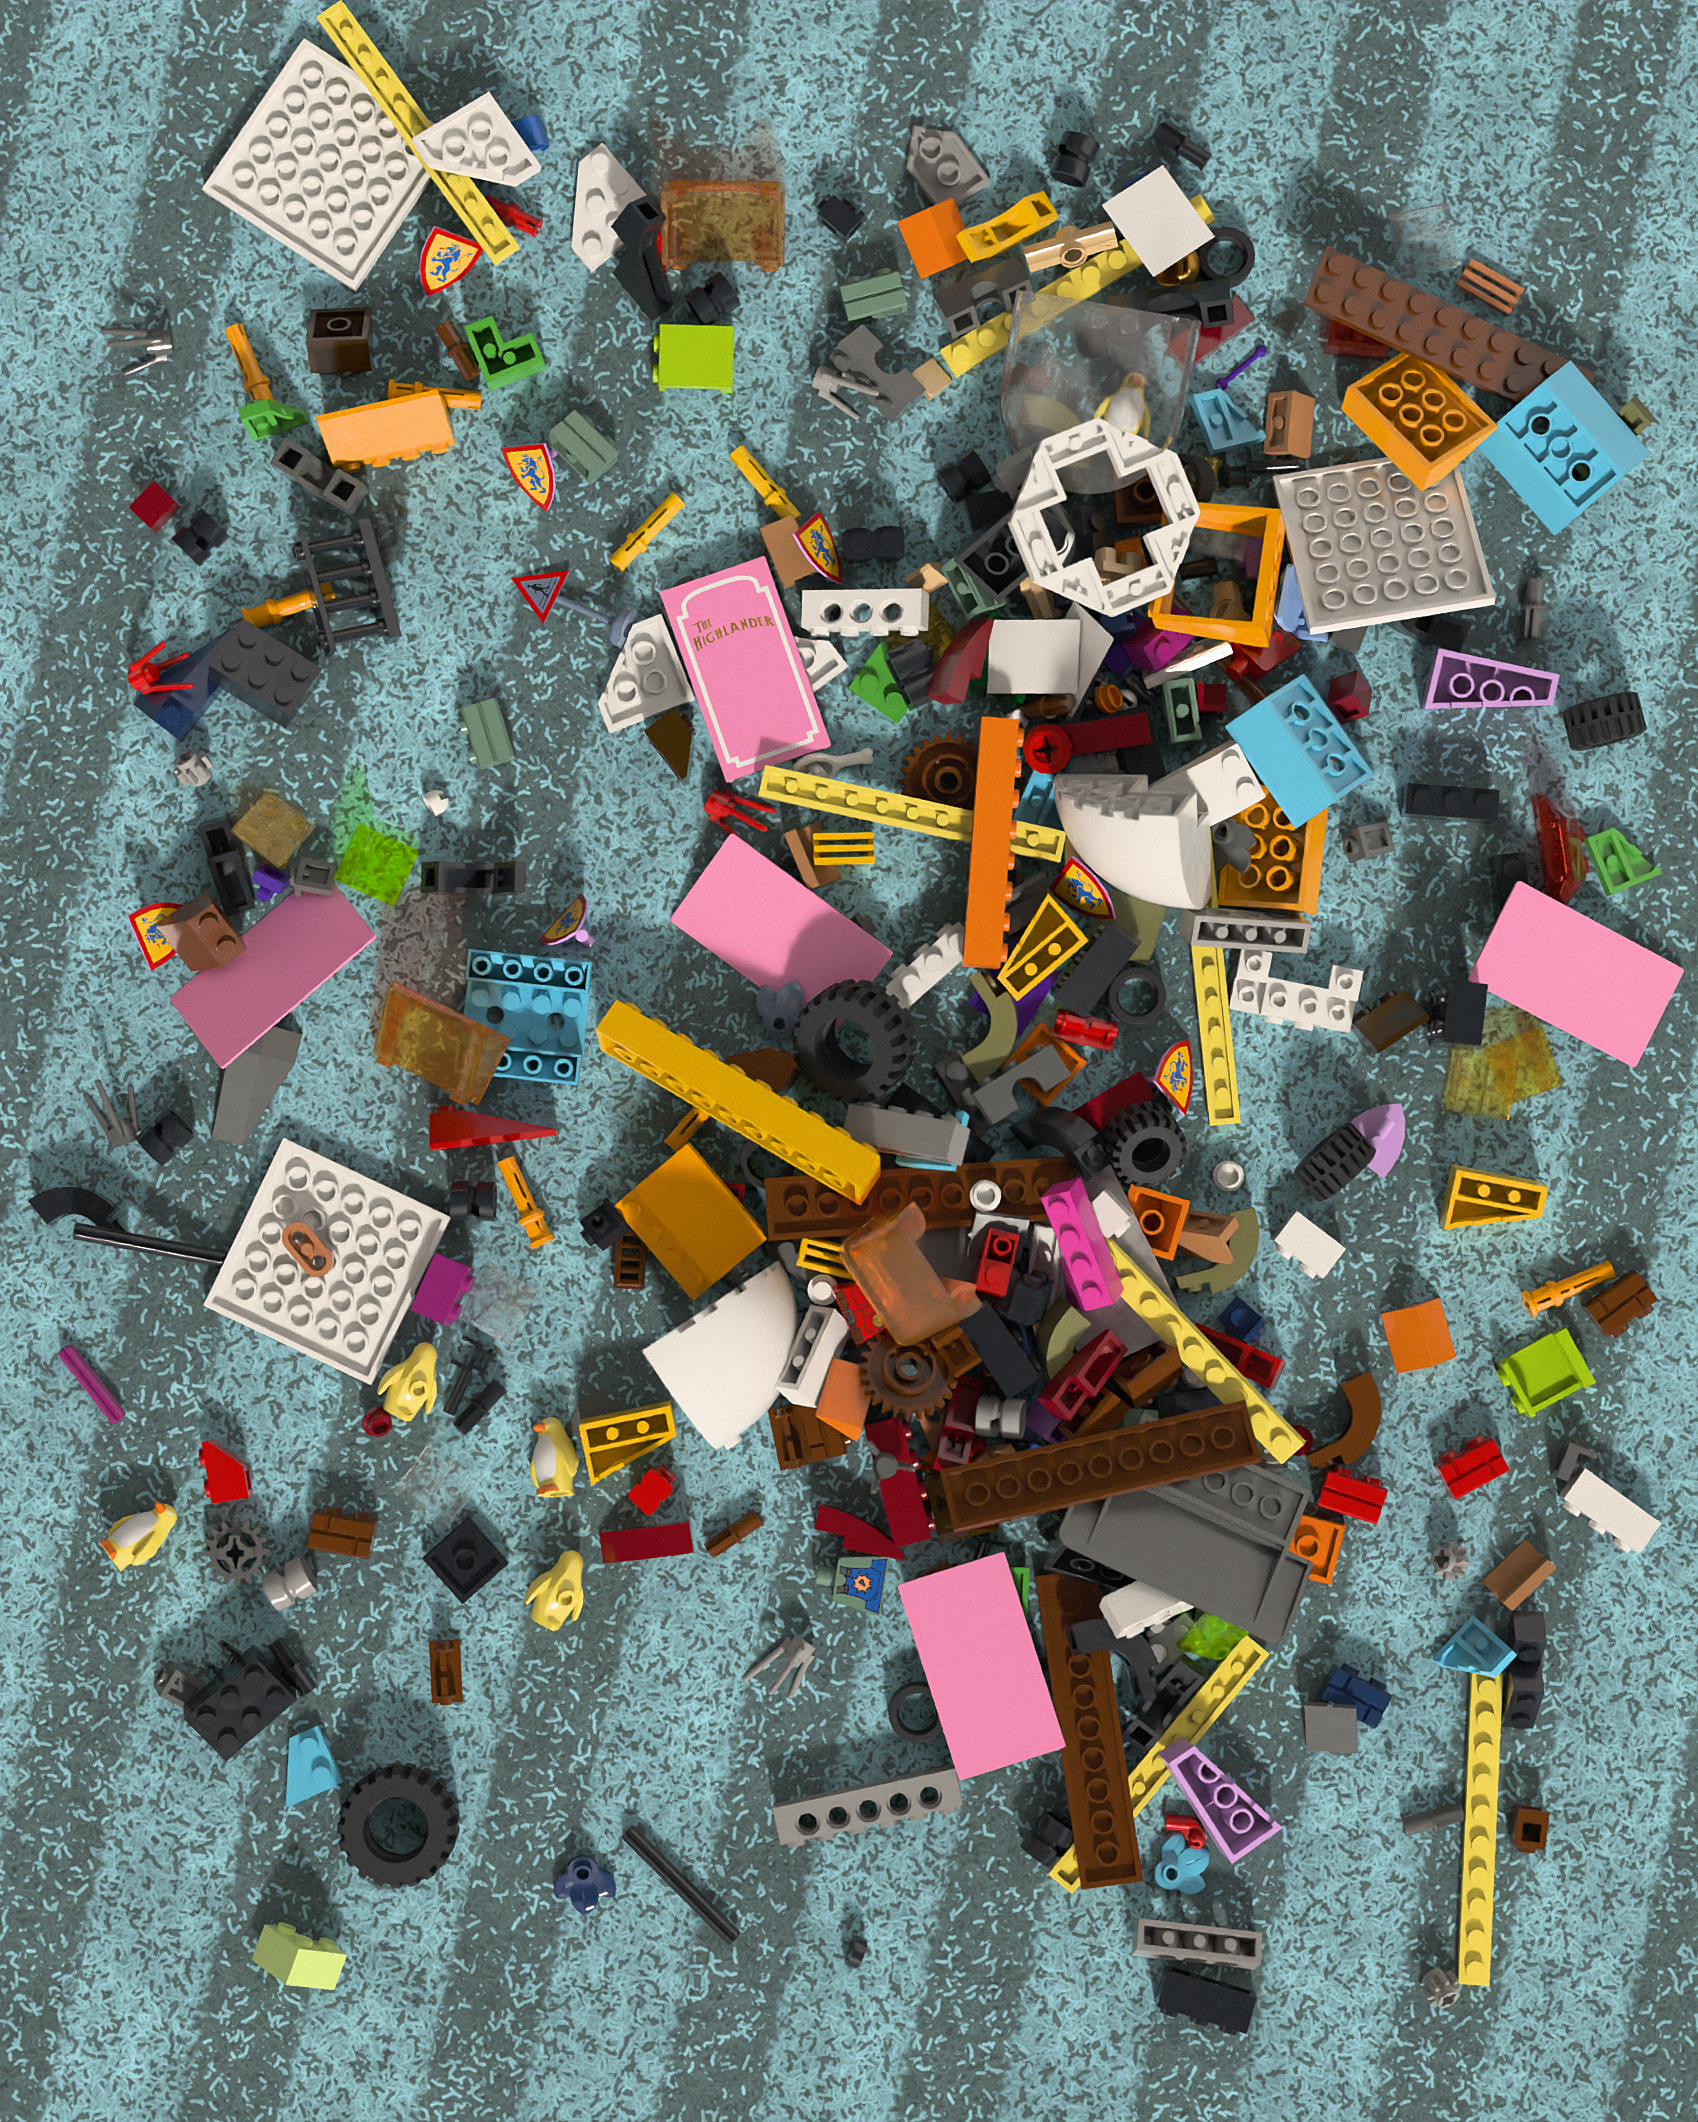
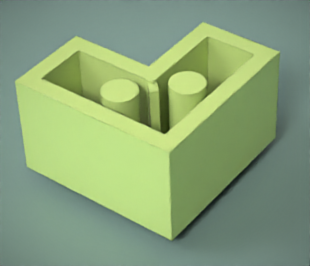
(298, 1958)

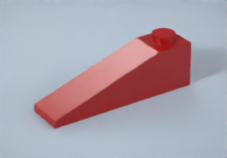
(463, 1129)

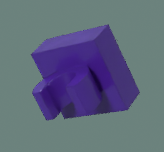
(271, 881)

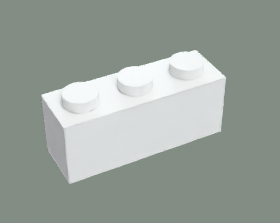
(807, 1367)
(1608, 1511)

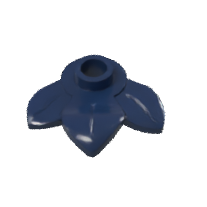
(584, 1888)

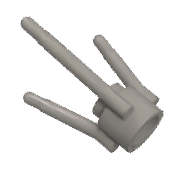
(830, 379)
(797, 1652)

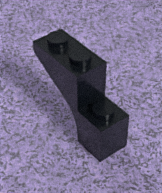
(641, 268)
(910, 1100)
(1524, 1673)

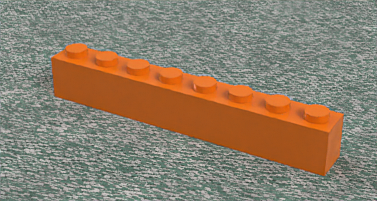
(991, 842)

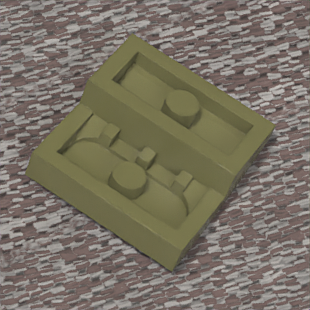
(1137, 917)

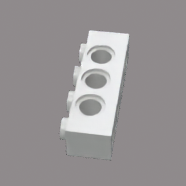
(819, 604)

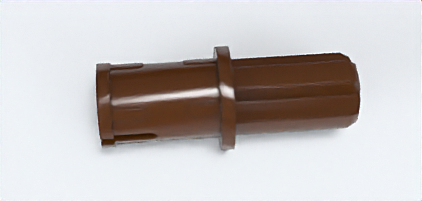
(458, 350)
(1047, 707)
(733, 1534)

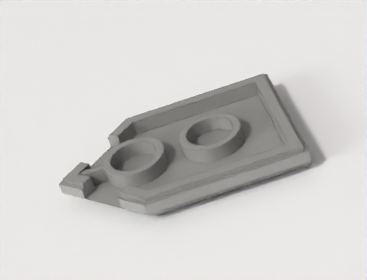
(944, 166)

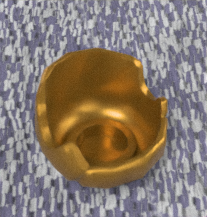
(1181, 272)

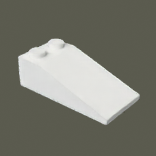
(1219, 778)

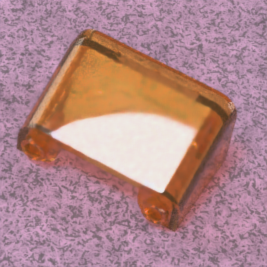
(723, 222)
(437, 1043)
(900, 1279)

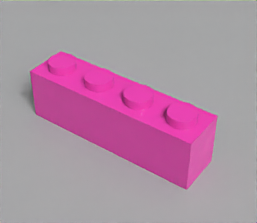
(1085, 1258)

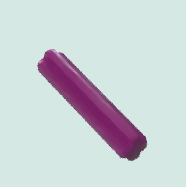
(92, 1384)

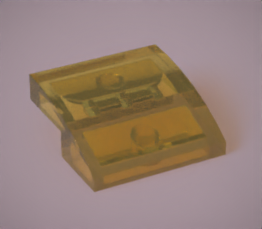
(1473, 1087)

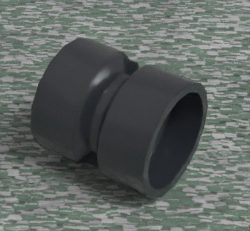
(1074, 159)
(712, 299)
(963, 476)
(201, 525)
(165, 1136)
(473, 1201)
(1048, 1839)

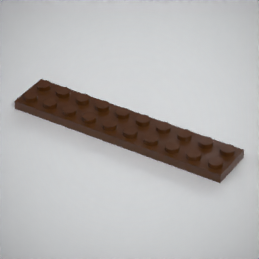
(1429, 328)
(810, 1209)
(1100, 1466)
(1092, 1737)

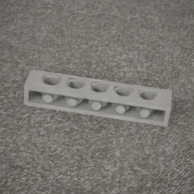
(794, 1834)

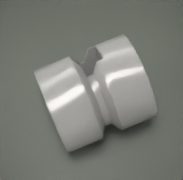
(1001, 1417)
(287, 1584)

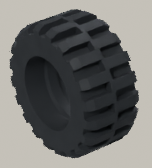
(826, 1061)
(380, 1863)

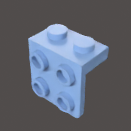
(1290, 611)

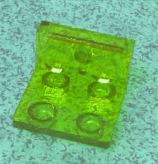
(376, 865)
(1211, 1638)

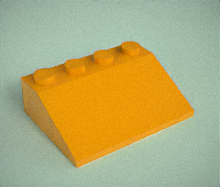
(1417, 418)
(387, 431)
(1283, 862)
(691, 1221)

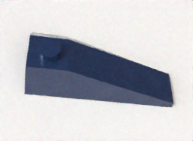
(181, 709)

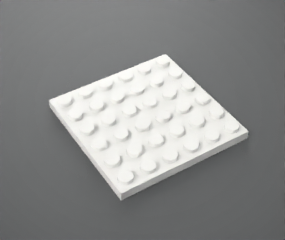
(321, 168)
(1379, 546)
(378, 1250)

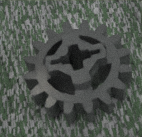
(237, 1537)

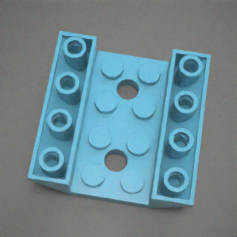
(1579, 432)
(1296, 753)
(528, 994)

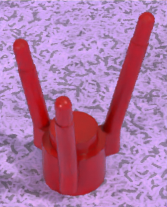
(144, 675)
(721, 806)

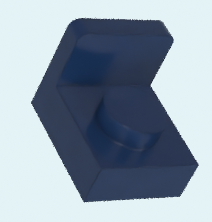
(1242, 1321)

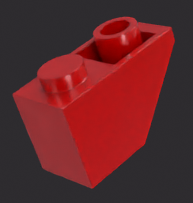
(995, 1263)
(226, 1473)

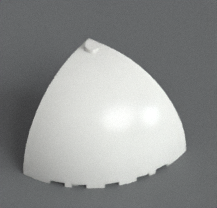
(1137, 837)
(731, 1356)

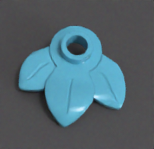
(1186, 1865)

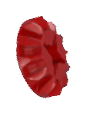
(1037, 739)

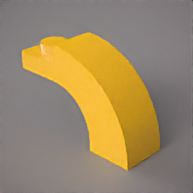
(1008, 229)

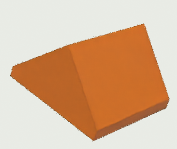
(932, 237)
(1160, 1218)
(1418, 1336)
(843, 1399)

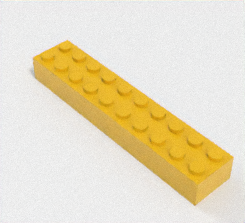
(739, 1101)

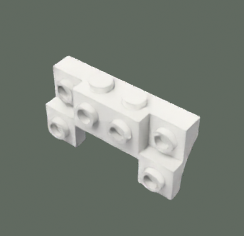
(1292, 1001)

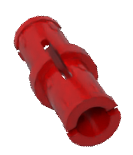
(513, 216)

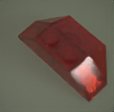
(1559, 848)

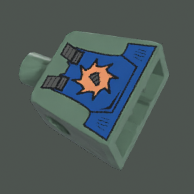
(857, 1581)

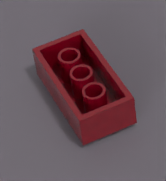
(902, 1491)

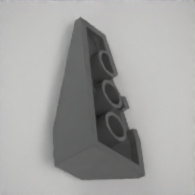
(253, 1082)

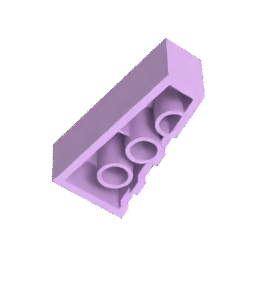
(1478, 682)
(1222, 1807)

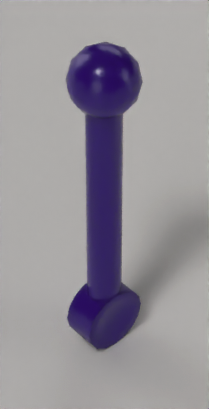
(1260, 351)

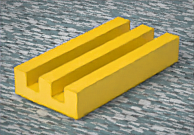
(869, 847)
(801, 1261)

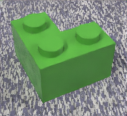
(502, 361)

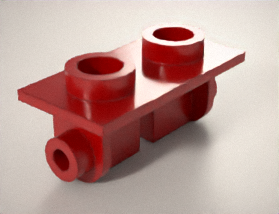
(1087, 1031)

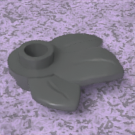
(1231, 844)

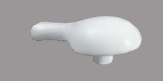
(828, 765)

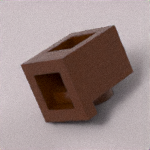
(1536, 1839)

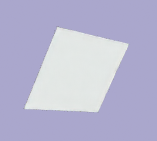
(1158, 220)
(1092, 649)
(1034, 656)

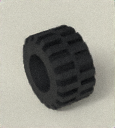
(1604, 721)
(1156, 1160)
(1334, 1162)

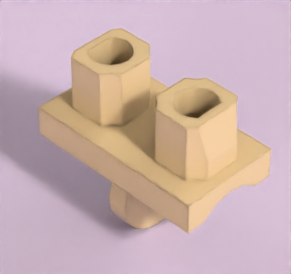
(1110, 571)

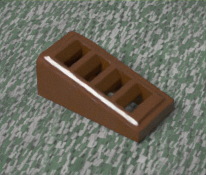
(618, 1268)

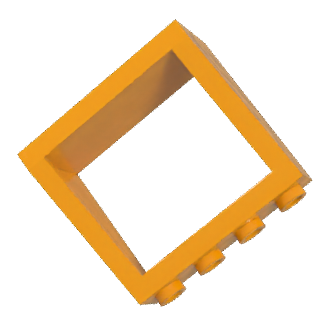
(1246, 521)

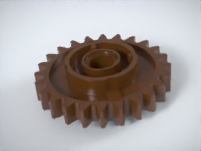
(936, 760)
(902, 1391)

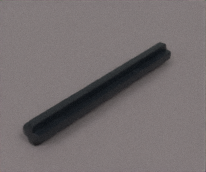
(149, 1244)
(680, 1884)

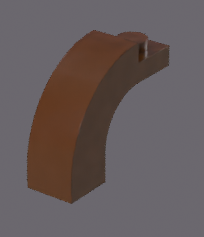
(1361, 1427)

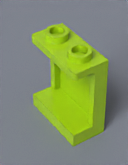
(694, 357)
(1544, 1372)

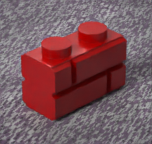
(1471, 1466)
(653, 1488)
(1351, 1495)

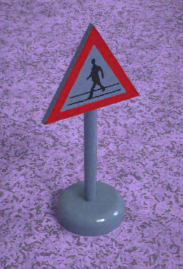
(544, 589)

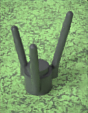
(157, 341)
(118, 1131)
(885, 1466)

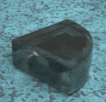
(1286, 323)

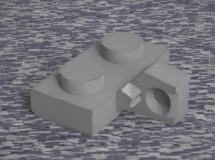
(1164, 1639)

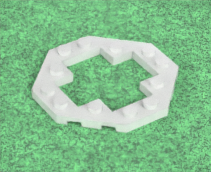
(1044, 489)

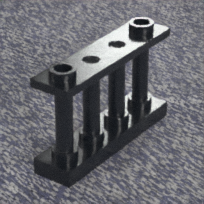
(369, 567)

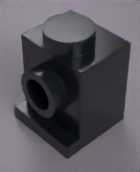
(840, 217)
(613, 1226)

